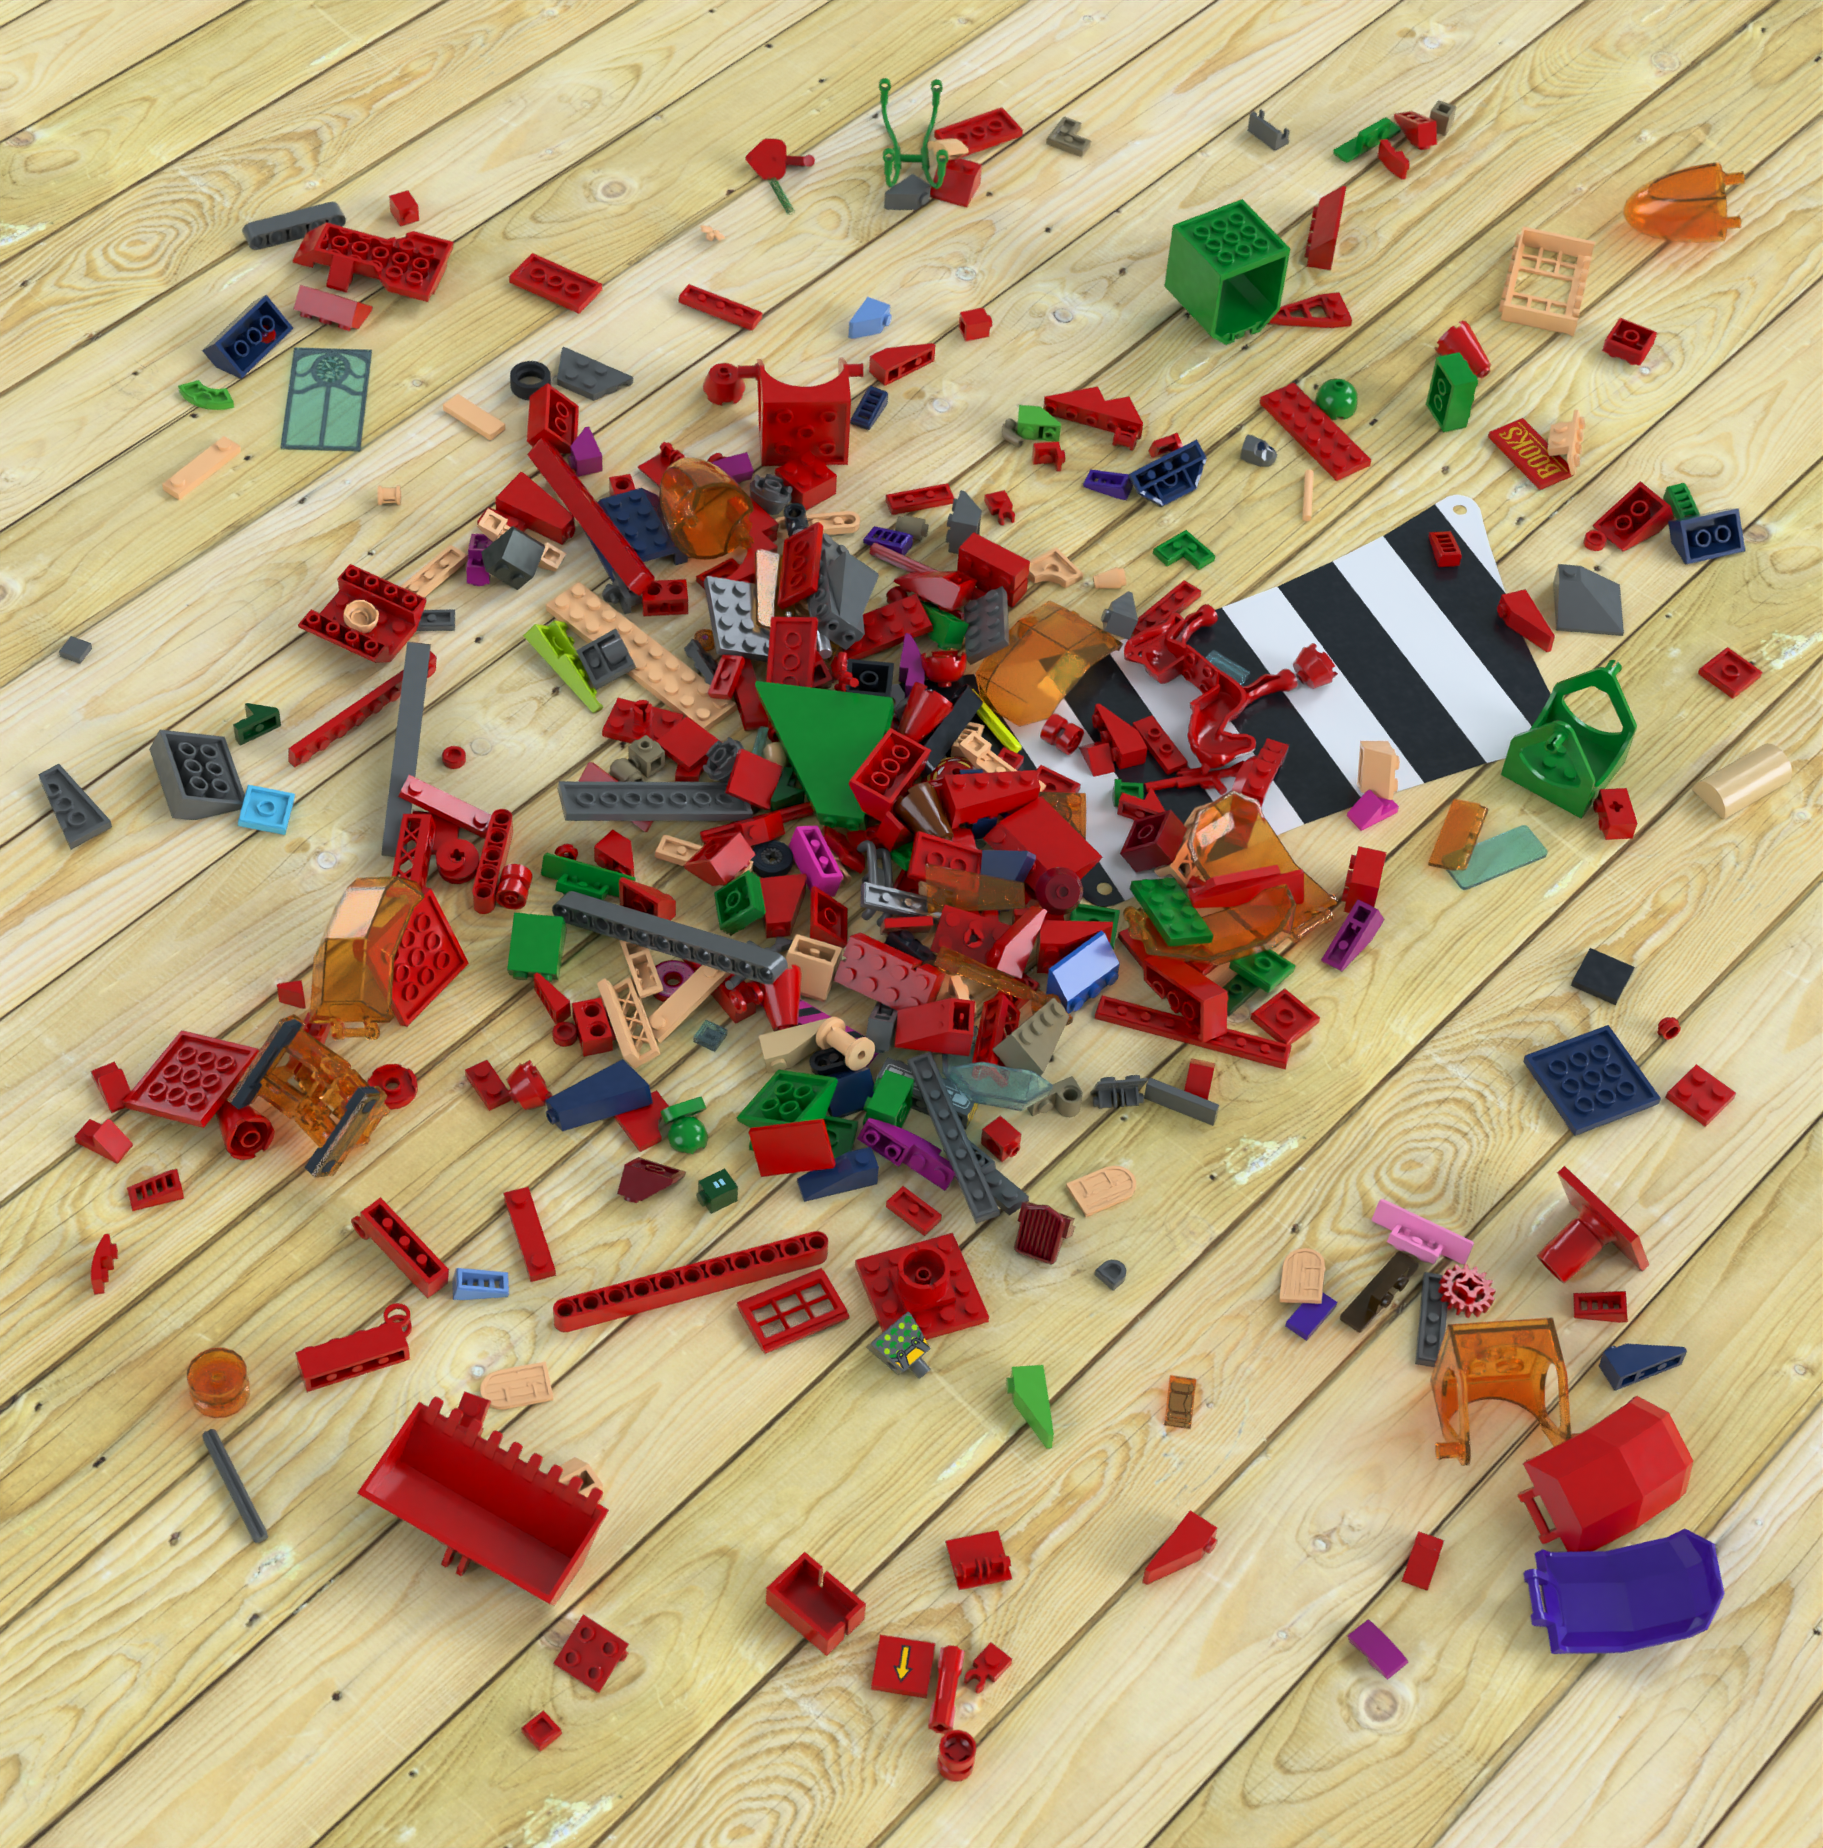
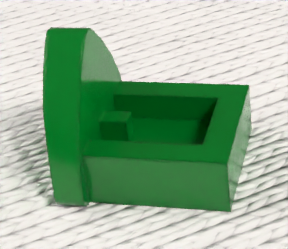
(1120, 787)

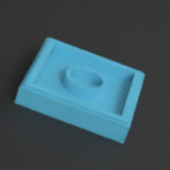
(266, 809)

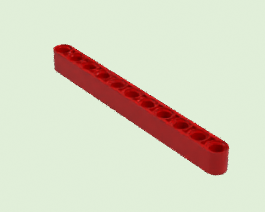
(591, 516)
(682, 1290)

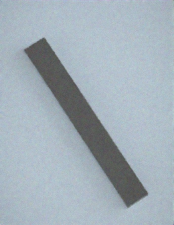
(953, 1138)

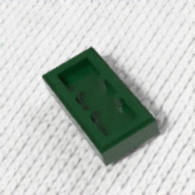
(1238, 992)

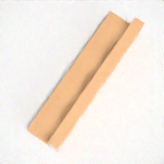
(1182, 856)
(620, 1023)

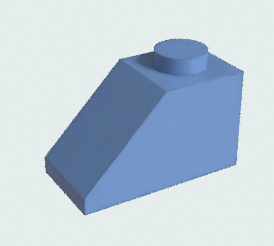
(869, 319)

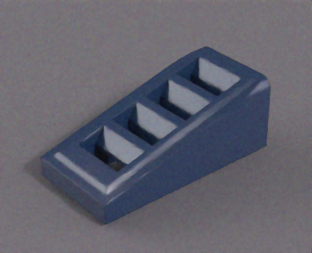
(874, 396)

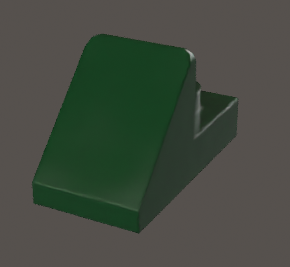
(258, 722)
(785, 792)

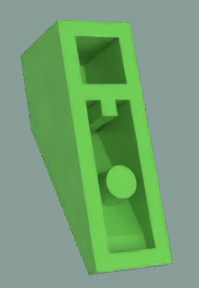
(1032, 1400)

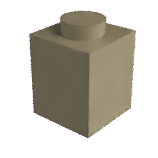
(1444, 116)

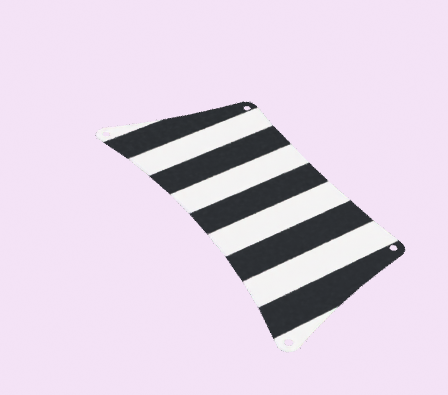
(1414, 663)

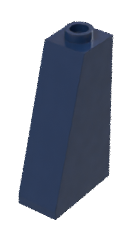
(599, 1097)

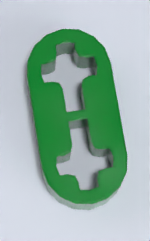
(683, 1109)

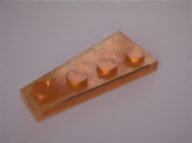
(971, 890)

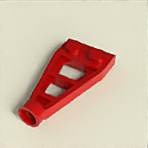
(1332, 305)

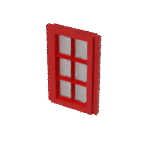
(793, 1310)

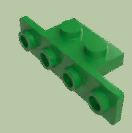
(1367, 139)
(581, 877)

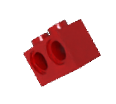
(665, 598)
(593, 1027)

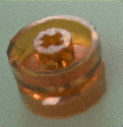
(218, 1382)

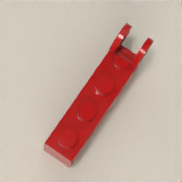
(738, 1002)
(402, 1247)
(356, 1353)

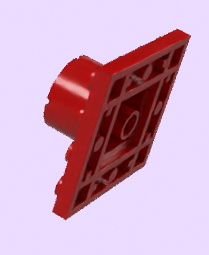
(928, 1282)

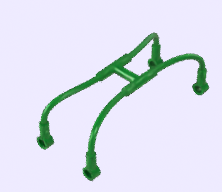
(897, 157)

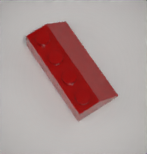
(1325, 230)
(888, 773)

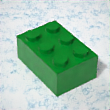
(1451, 392)

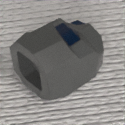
(1257, 452)

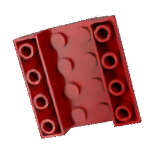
(397, 618)

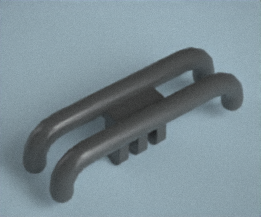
(876, 875)

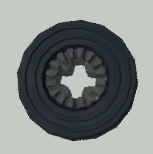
(772, 849)

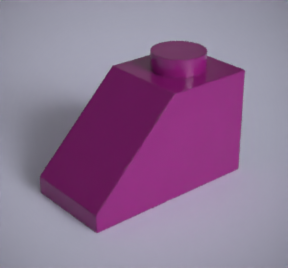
(585, 454)

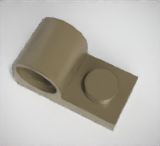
(1062, 1092)

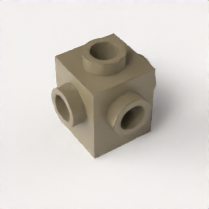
(646, 755)

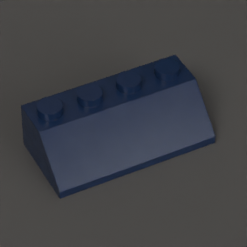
(240, 344)

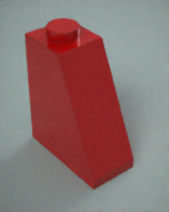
(782, 903)

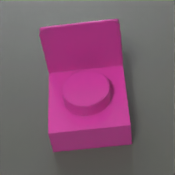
(1371, 810)

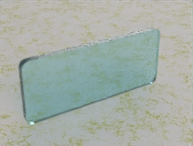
(1500, 856)

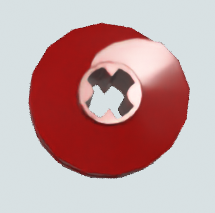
(457, 861)

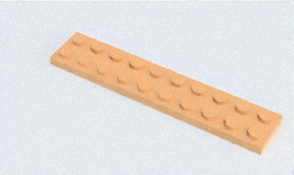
(656, 667)

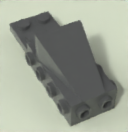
(841, 594)

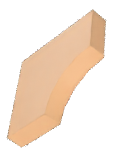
(1054, 567)

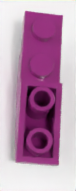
(907, 1148)

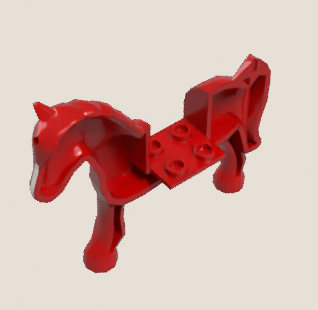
(1223, 698)

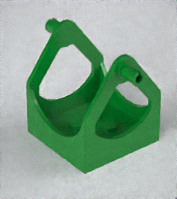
(1566, 757)

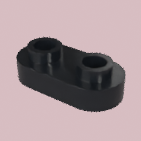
(831, 1058)

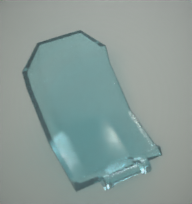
(994, 1084)

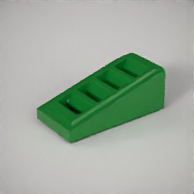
(1677, 493)

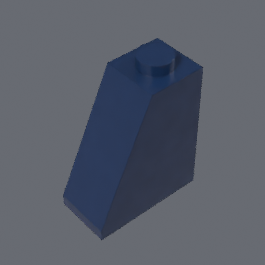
(1007, 865)

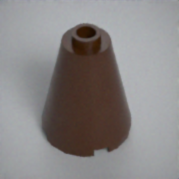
(923, 811)

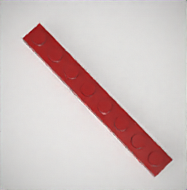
(350, 717)

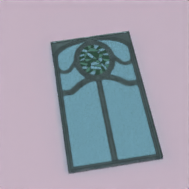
(326, 399)

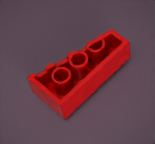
(986, 794)
(1190, 994)

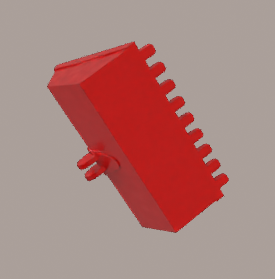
(486, 1501)

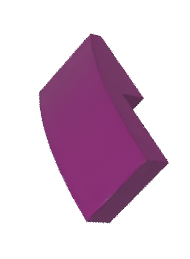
(1378, 1649)

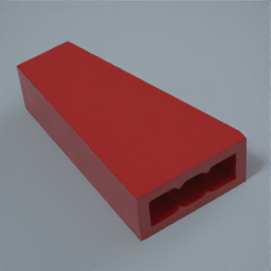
(532, 504)

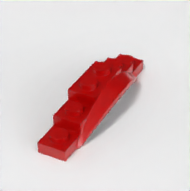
(1259, 771)

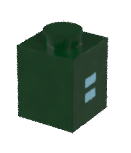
(717, 1191)

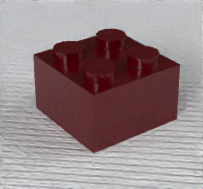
(1153, 841)

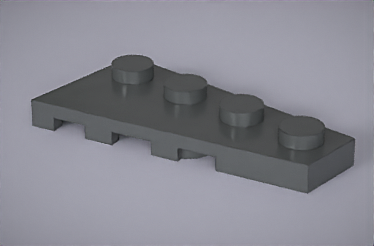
(73, 808)

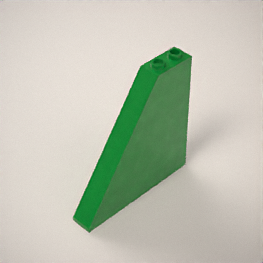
(827, 742)

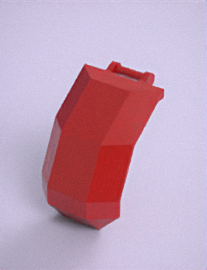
(1609, 1477)

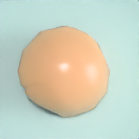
(361, 616)

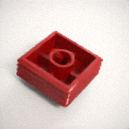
(1629, 342)

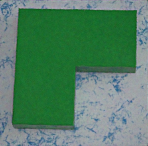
(1184, 546)

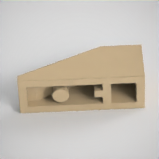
(789, 1046)

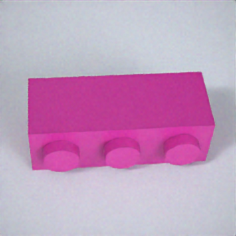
(815, 859)

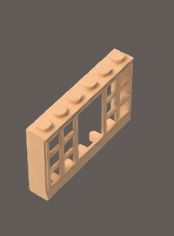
(1555, 243)

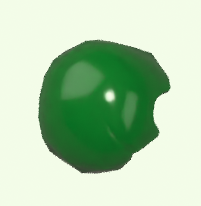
(687, 1135)

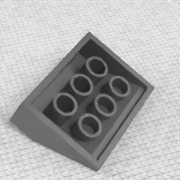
(196, 774)

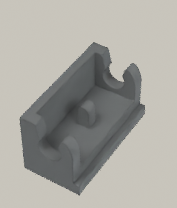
(1266, 132)

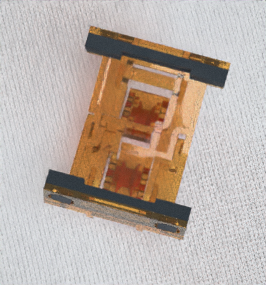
(324, 1081)

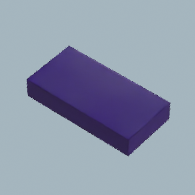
(1310, 1316)

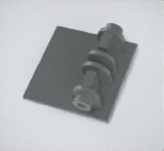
(1109, 1087)

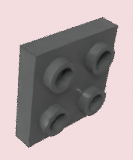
(606, 659)

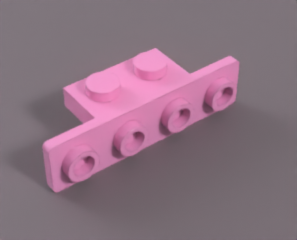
(1419, 1235)

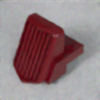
(1042, 1232)

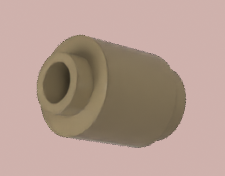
(912, 526)
(624, 771)

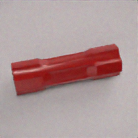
(943, 1708)

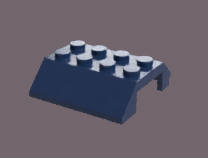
(641, 523)

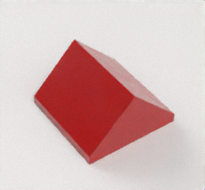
(828, 919)

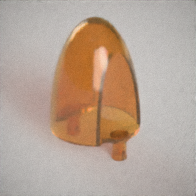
(1685, 205)
(704, 509)

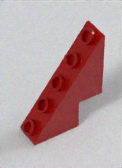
(1091, 409)

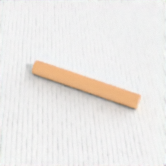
(1308, 490)

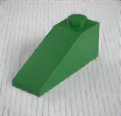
(947, 629)

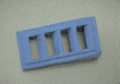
(471, 1292)

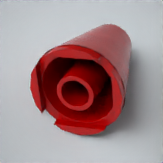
(1464, 341)
(923, 712)
(782, 999)
(244, 1130)

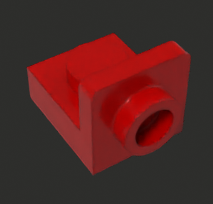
(1048, 453)

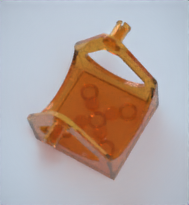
(1497, 1363)

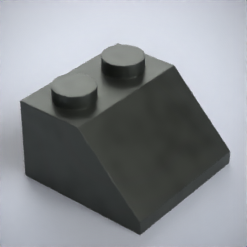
(513, 557)

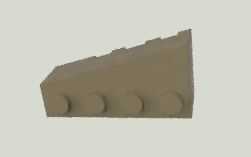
(1034, 1040)

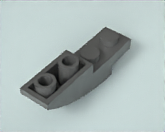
(1005, 1193)

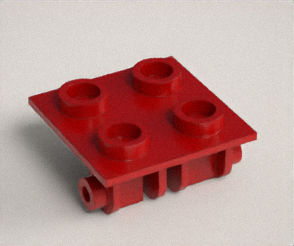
(657, 465)
(978, 1560)
(591, 1653)

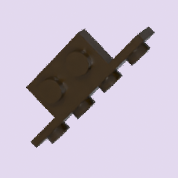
(1379, 1291)

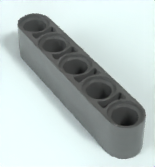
(291, 225)

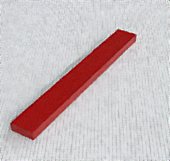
(1174, 1028)

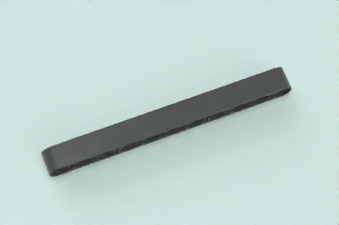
(406, 741)
(670, 937)

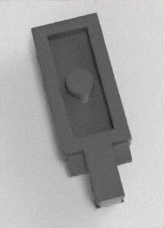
(703, 661)

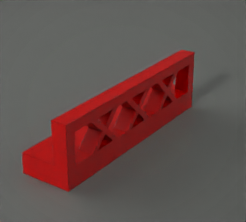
(421, 852)
(991, 1028)

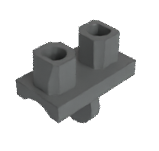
(619, 593)

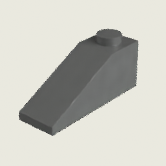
(1120, 616)
(882, 1027)

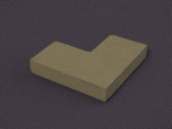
(1065, 137)

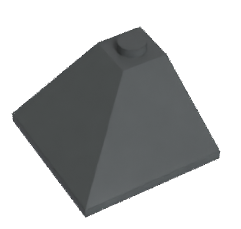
(1586, 602)

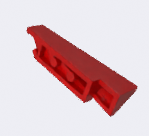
(1243, 886)

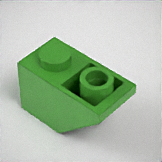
(1037, 424)

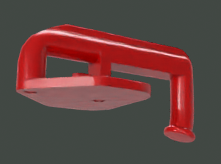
(771, 157)

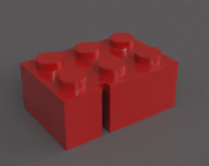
(994, 567)
(814, 1610)

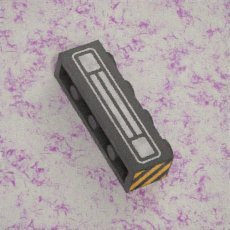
(964, 1108)

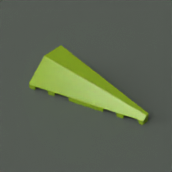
(560, 654)

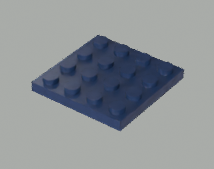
(1591, 1080)

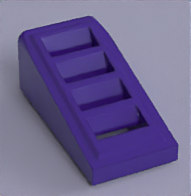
(1117, 484)
(900, 542)

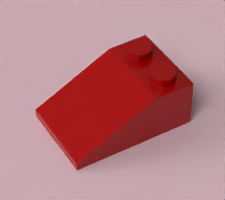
(1635, 518)
(1061, 938)

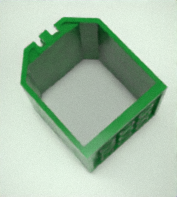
(1227, 270)

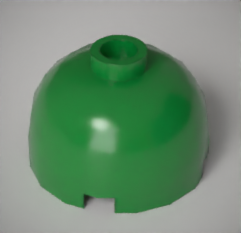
(1337, 398)

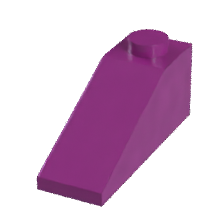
(1353, 935)

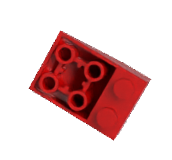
(944, 588)
(937, 1027)

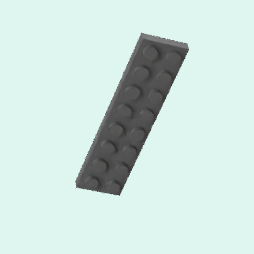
(650, 801)

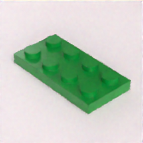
(1171, 912)

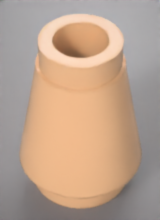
(1110, 579)

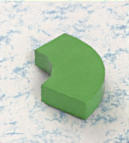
(206, 397)

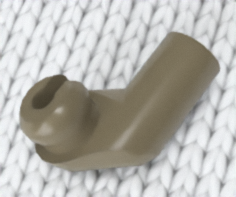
(1009, 434)

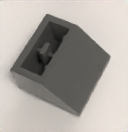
(962, 522)

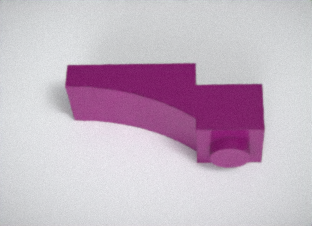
(475, 566)

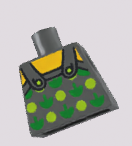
(902, 1347)

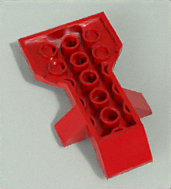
(403, 265)

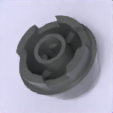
(770, 493)
(722, 759)

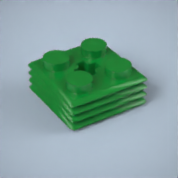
(739, 903)

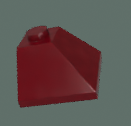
(645, 1178)

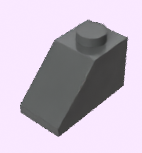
(907, 194)

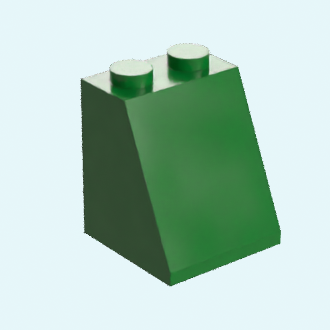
(536, 946)

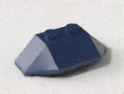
(1170, 475)

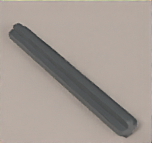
(235, 1486)

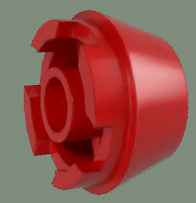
(723, 384)
(1314, 667)
(528, 1086)

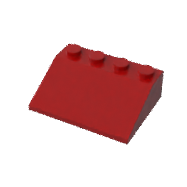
(1048, 836)

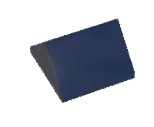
(851, 1092)

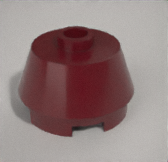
(1059, 891)

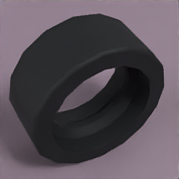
(528, 369)

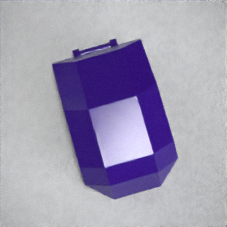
(1626, 1594)

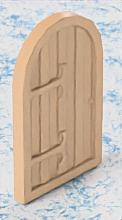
(1102, 1189)
(1302, 1277)
(517, 1386)

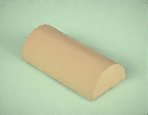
(1745, 780)

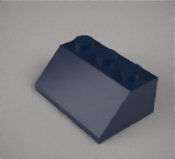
(1707, 535)

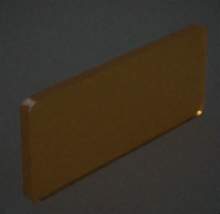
(767, 588)

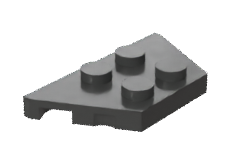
(588, 376)

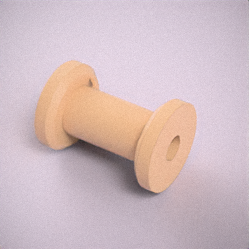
(856, 1051)

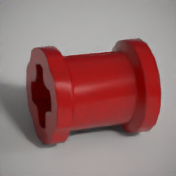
(1125, 439)

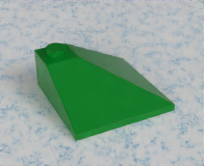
(789, 1099)

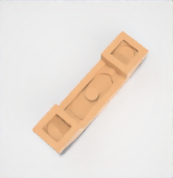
(495, 525)
(979, 754)

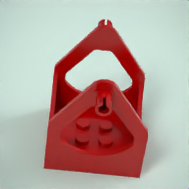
(803, 417)

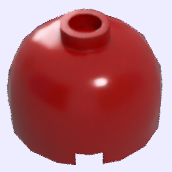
(944, 667)

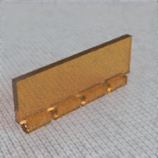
(1458, 835)

